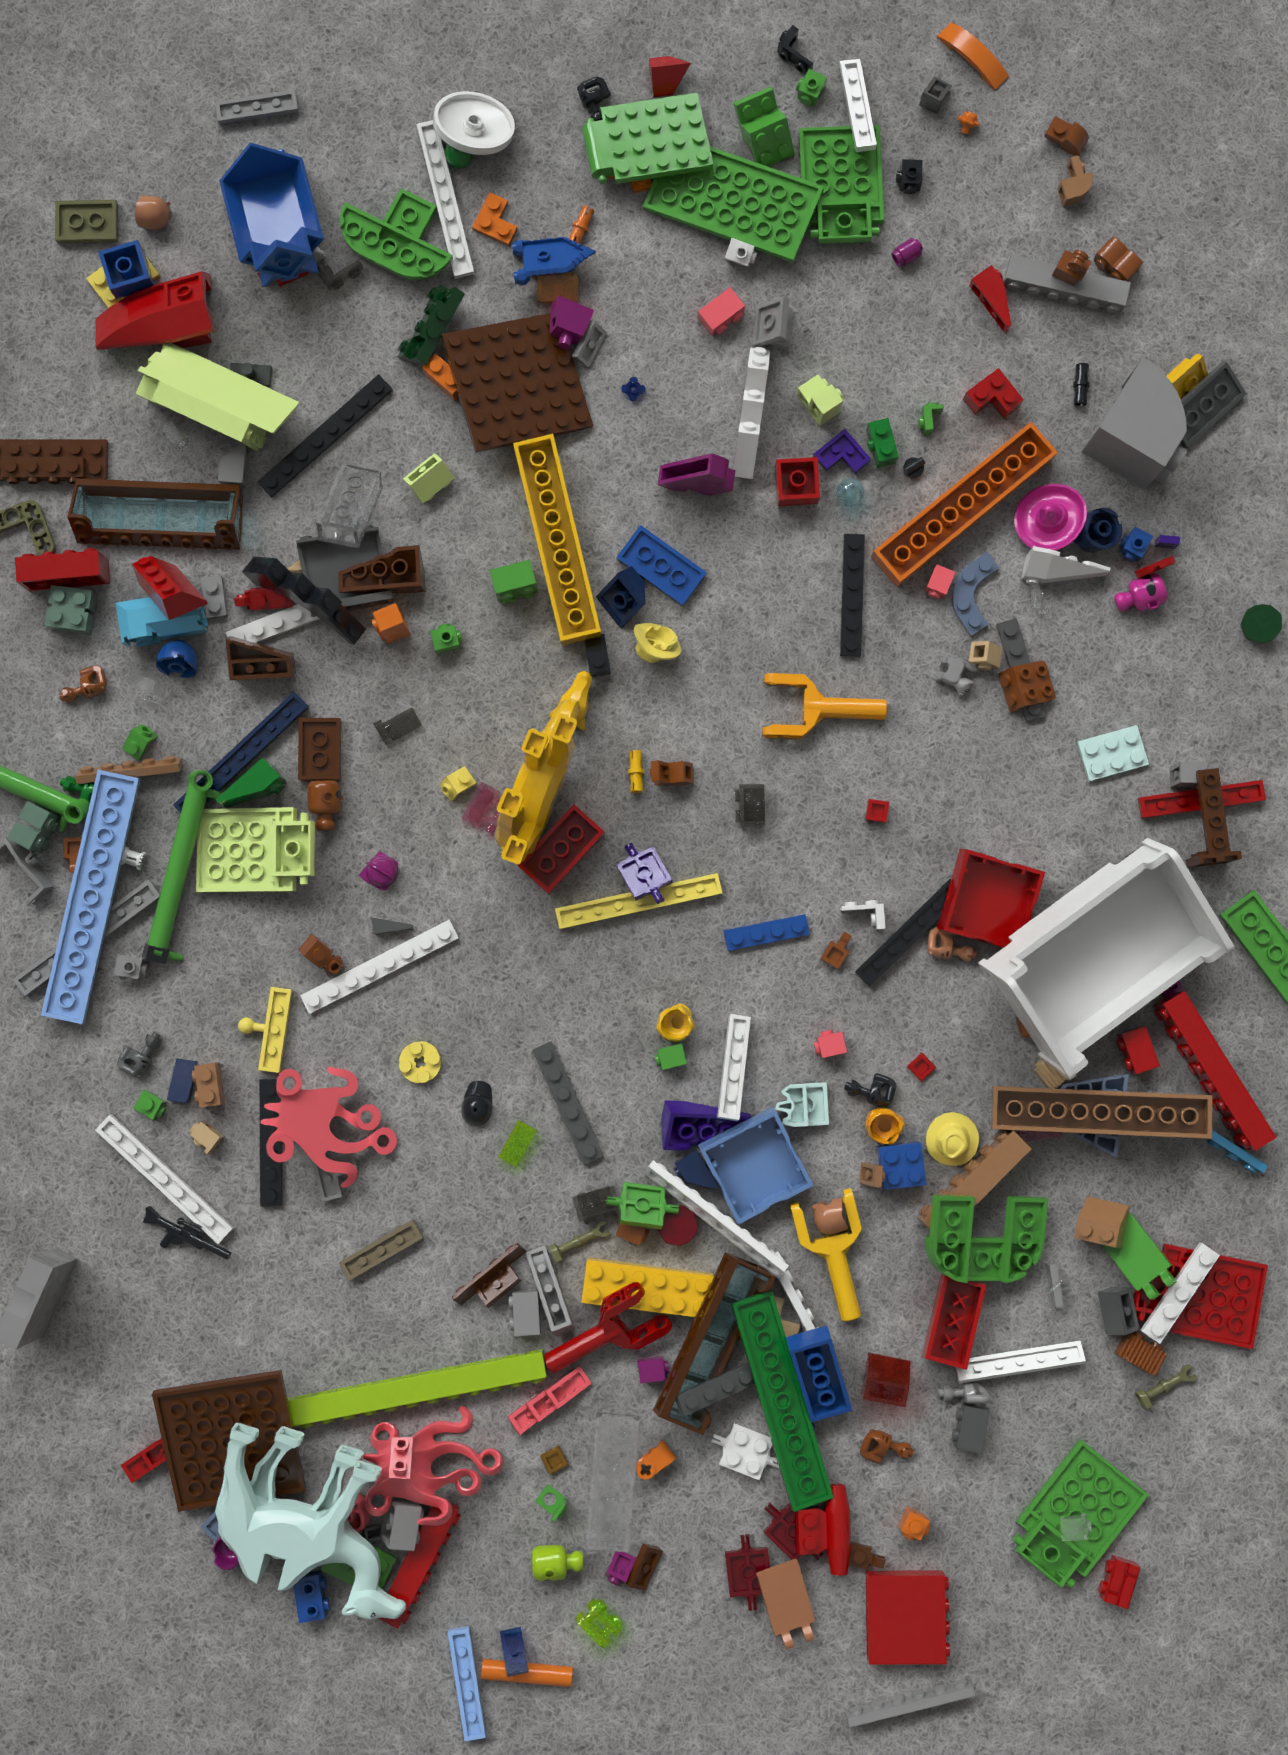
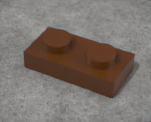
(644, 1566)

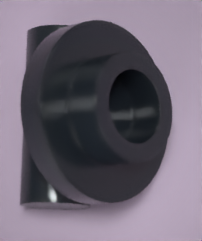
(914, 467)

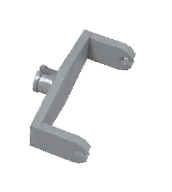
(30, 865)

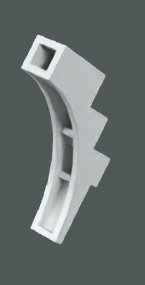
(751, 412)

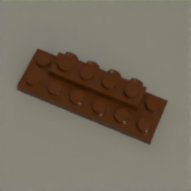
(53, 460)

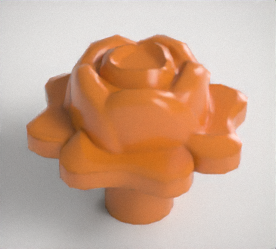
(969, 121)

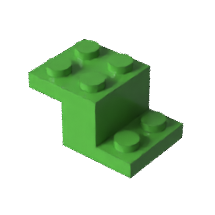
(764, 127)

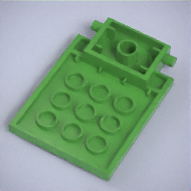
(648, 139)
(850, 181)
(1078, 1485)

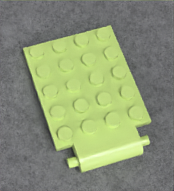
(254, 850)

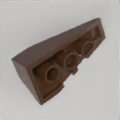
(395, 571)

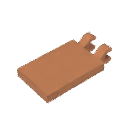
(786, 1601)

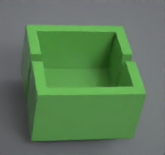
(514, 581)

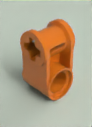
(658, 1459)

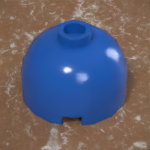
(175, 658)

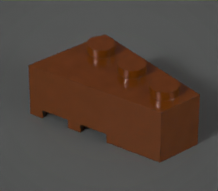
(257, 661)

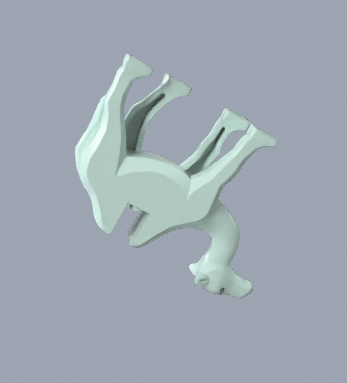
(300, 1533)

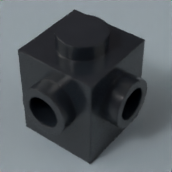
(910, 176)

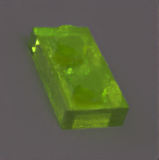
(517, 1143)

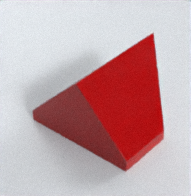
(666, 74)

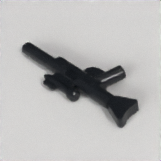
(188, 1233)

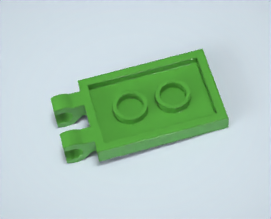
(1141, 1259)

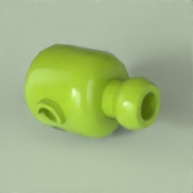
(552, 1562)

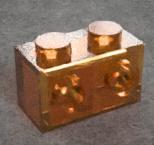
(552, 286)

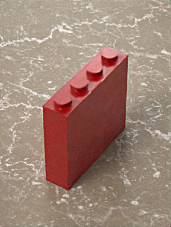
(907, 1617)

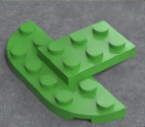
(397, 239)

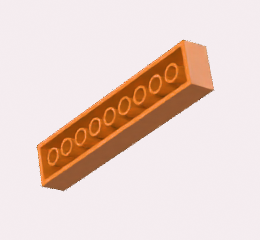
(964, 504)

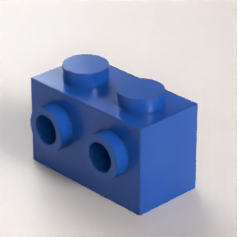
(311, 1597)

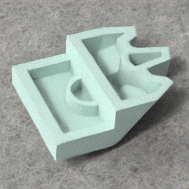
(805, 1104)

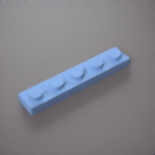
(466, 1683)

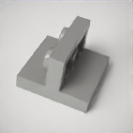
(773, 323)

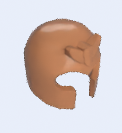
(152, 212)
(829, 1217)

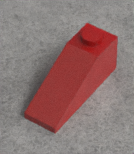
(991, 292)

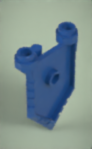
(548, 257)

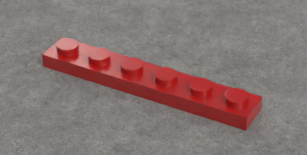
(1189, 800)

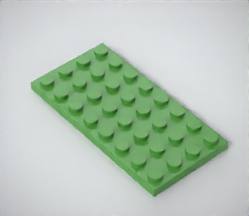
(740, 203)

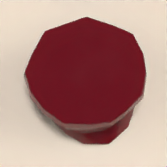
(679, 1228)

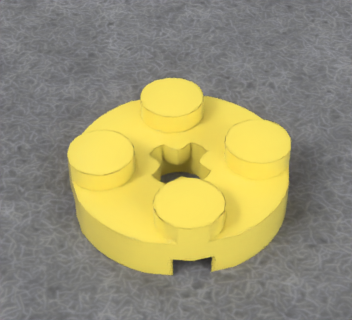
(424, 1073)

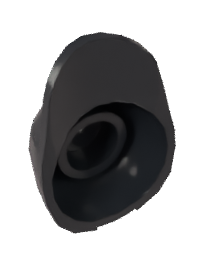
(480, 1097)

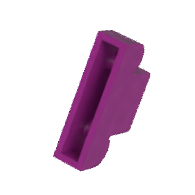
(702, 474)

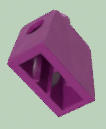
(568, 321)

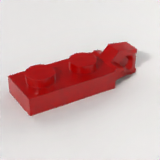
(262, 598)

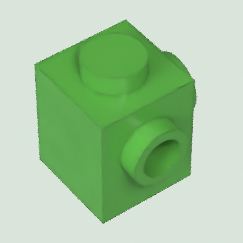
(811, 87)
(446, 638)

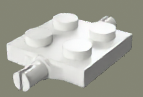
(745, 1451)

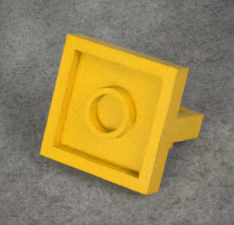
(1188, 374)

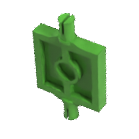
(642, 1205)

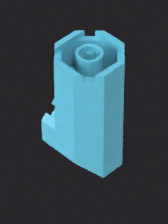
(146, 624)

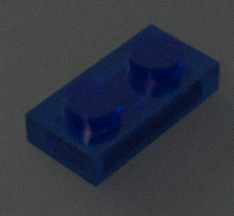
(514, 1651)

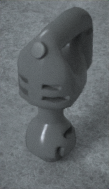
(140, 1058)

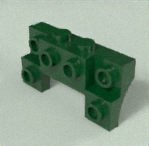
(428, 331)

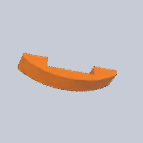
(974, 53)

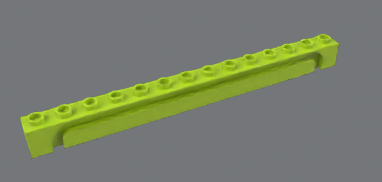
(418, 1387)

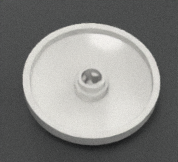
(473, 123)

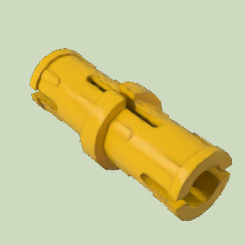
(636, 771)

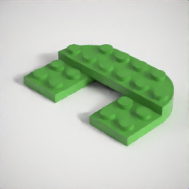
(972, 1258)

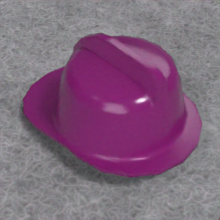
(380, 871)

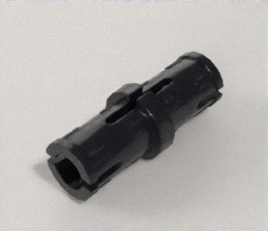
(1081, 384)

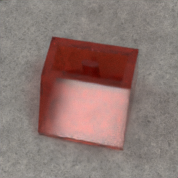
(886, 1380)

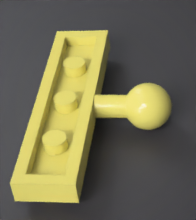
(274, 1029)

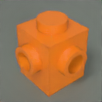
(914, 1524)

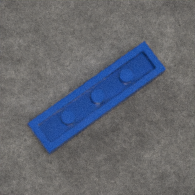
(766, 932)

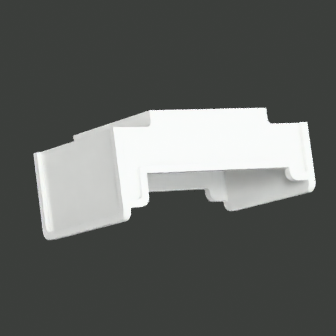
(1106, 952)

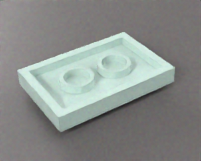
(1112, 753)

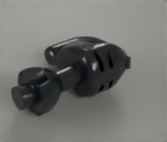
(591, 98)
(873, 1094)

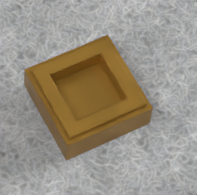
(554, 1460)

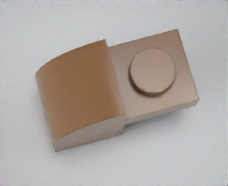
(1075, 188)

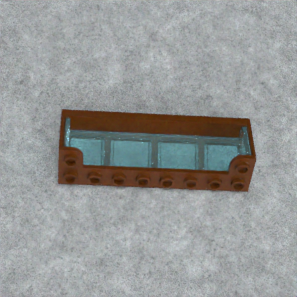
(156, 514)
(711, 1337)

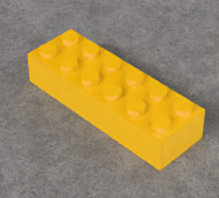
(665, 1288)

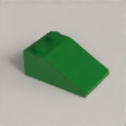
(256, 783)

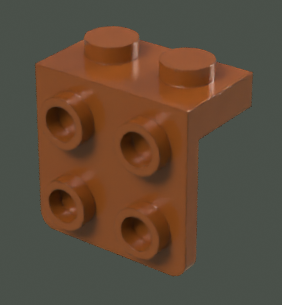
(1026, 685)

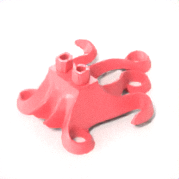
(306, 1120)
(408, 1467)

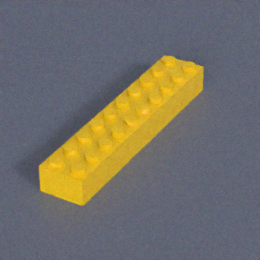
(557, 539)

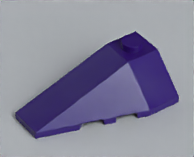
(692, 1124)

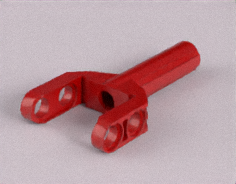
(610, 1330)

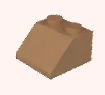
(1102, 1222)

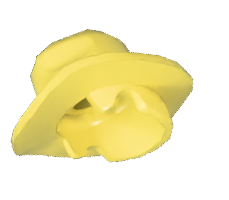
(656, 642)
(952, 1139)

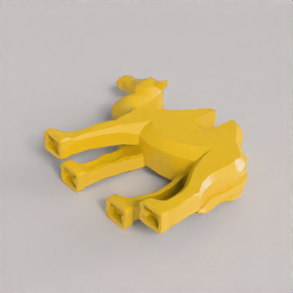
(546, 761)

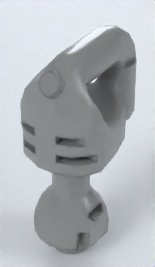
(971, 1392)

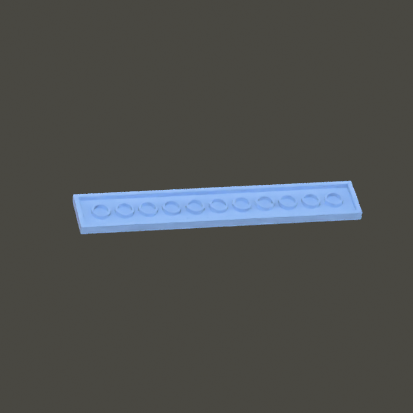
(90, 897)

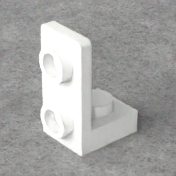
(876, 919)

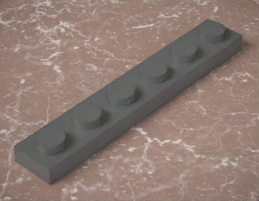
(567, 1102)

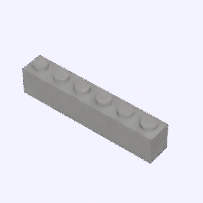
(1092, 290)

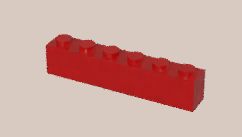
(417, 1563)

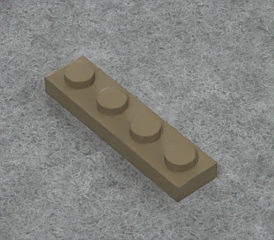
(381, 1249)

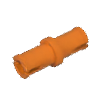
(580, 226)

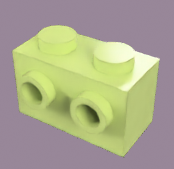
(429, 478)

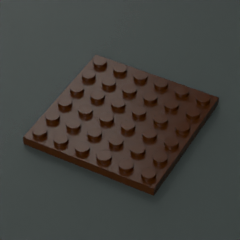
(515, 382)
(197, 1430)

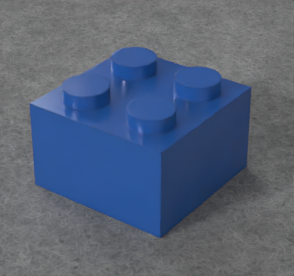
(126, 269)
(902, 1165)

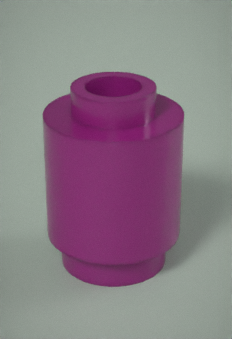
(907, 252)

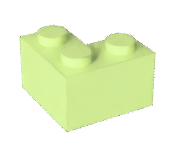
(820, 399)

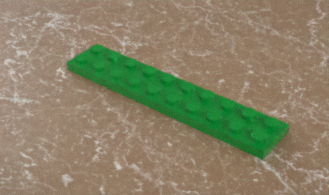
(782, 1400)

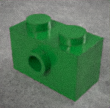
(882, 443)

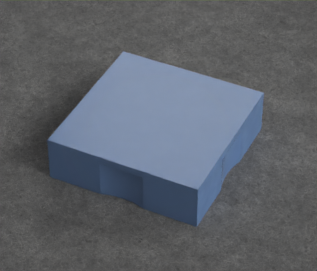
(755, 1165)

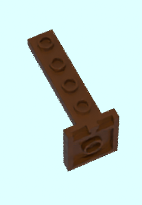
(1214, 822)

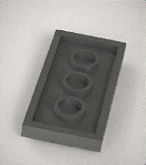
(1210, 401)

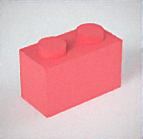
(721, 312)

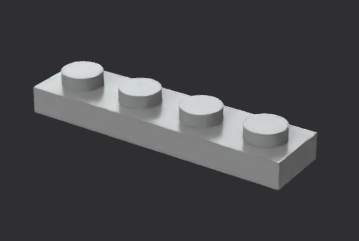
(256, 107)

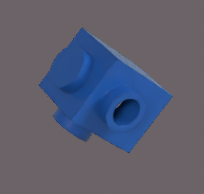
(1135, 544)

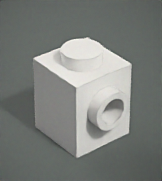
(741, 253)

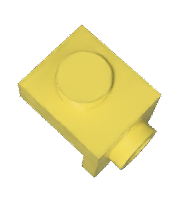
(457, 783)

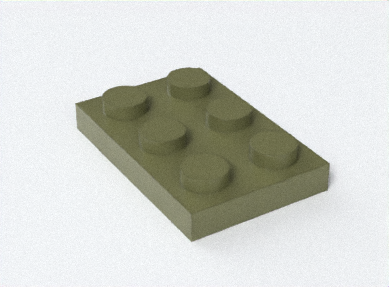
(86, 221)

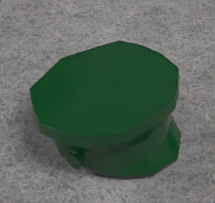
(1261, 623)

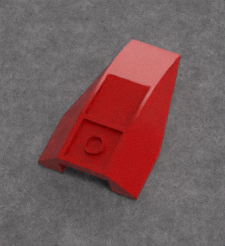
(158, 314)

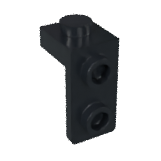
(787, 53)

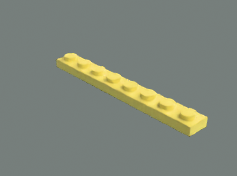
(625, 903)

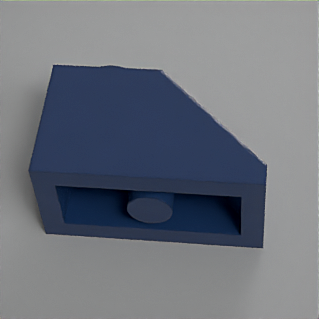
(694, 1170)

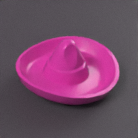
(1050, 516)

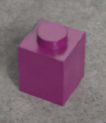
(652, 1369)

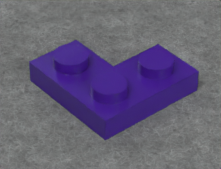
(842, 447)

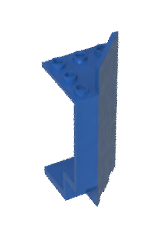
(272, 213)

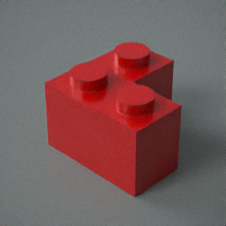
(994, 390)

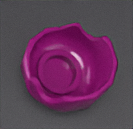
(224, 1557)

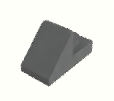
(934, 94)

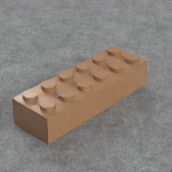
(985, 1171)

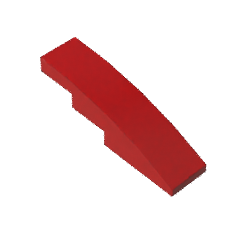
(144, 1461)

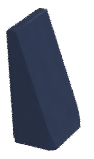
(182, 1082)

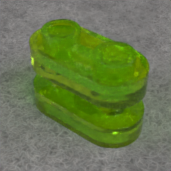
(612, 1623)

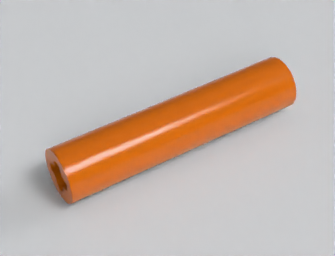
(538, 1673)

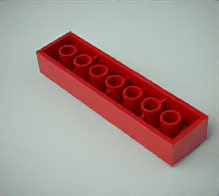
(1214, 1071)

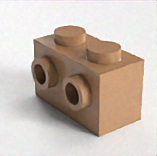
(209, 1085)

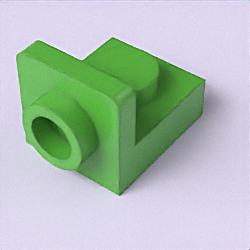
(150, 1105)

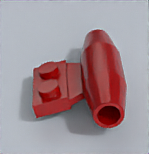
(827, 1530)

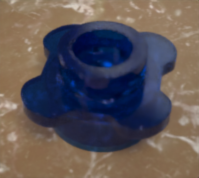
(633, 383)

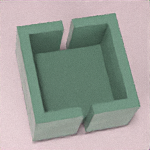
(69, 610)
(30, 838)

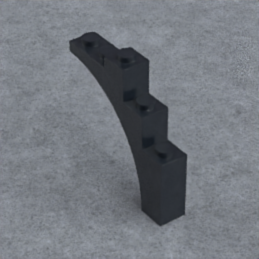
(296, 586)

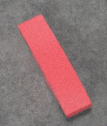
(549, 1400)

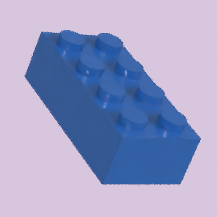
(819, 1373)

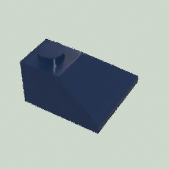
(623, 596)

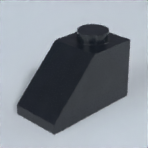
(597, 656)

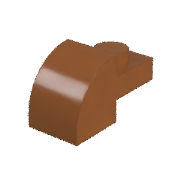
(1070, 137)

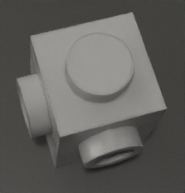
(131, 968)

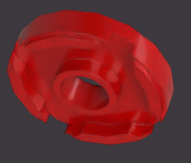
(1155, 567)

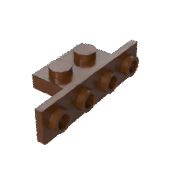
(493, 1280)

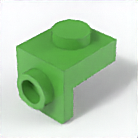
(925, 422)
(138, 741)

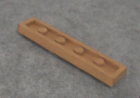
(129, 768)

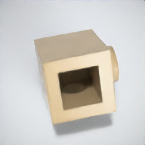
(985, 655)

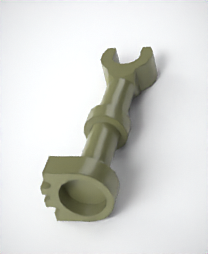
(577, 1241)
(1164, 1386)

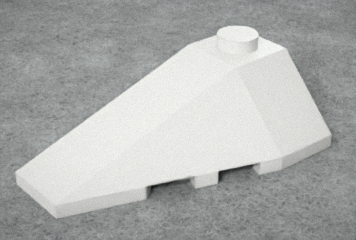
(1048, 566)

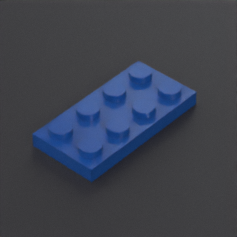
(661, 565)

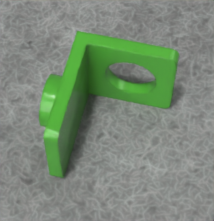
(557, 1509)

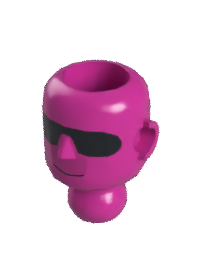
(1143, 593)

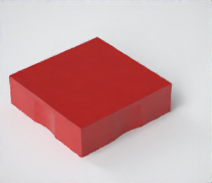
(989, 898)

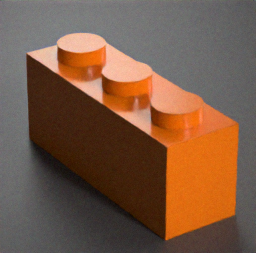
(390, 623)

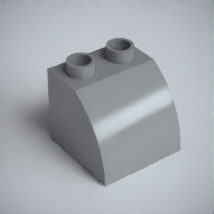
(1141, 428)

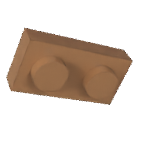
(872, 1174)

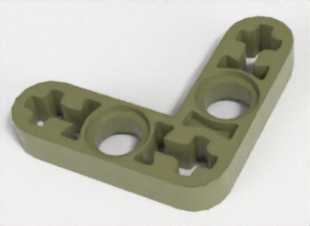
(25, 517)

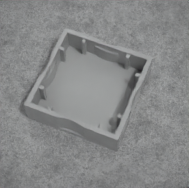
(35, 1298)

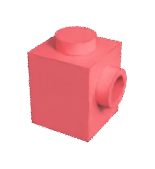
(830, 1044)

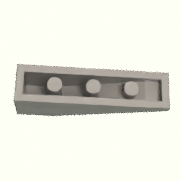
(550, 1292)

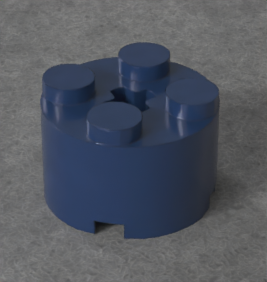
(1099, 531)

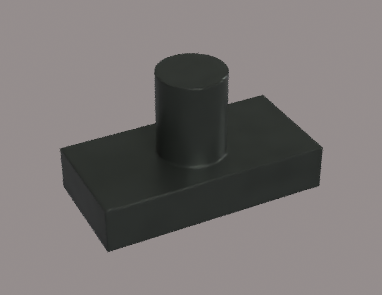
(257, 373)

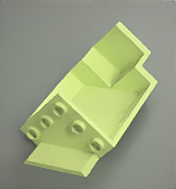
(214, 395)

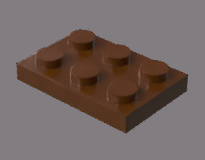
(319, 749)

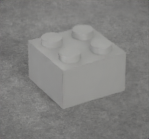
(400, 1524)

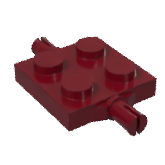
(783, 1530)
(742, 1570)

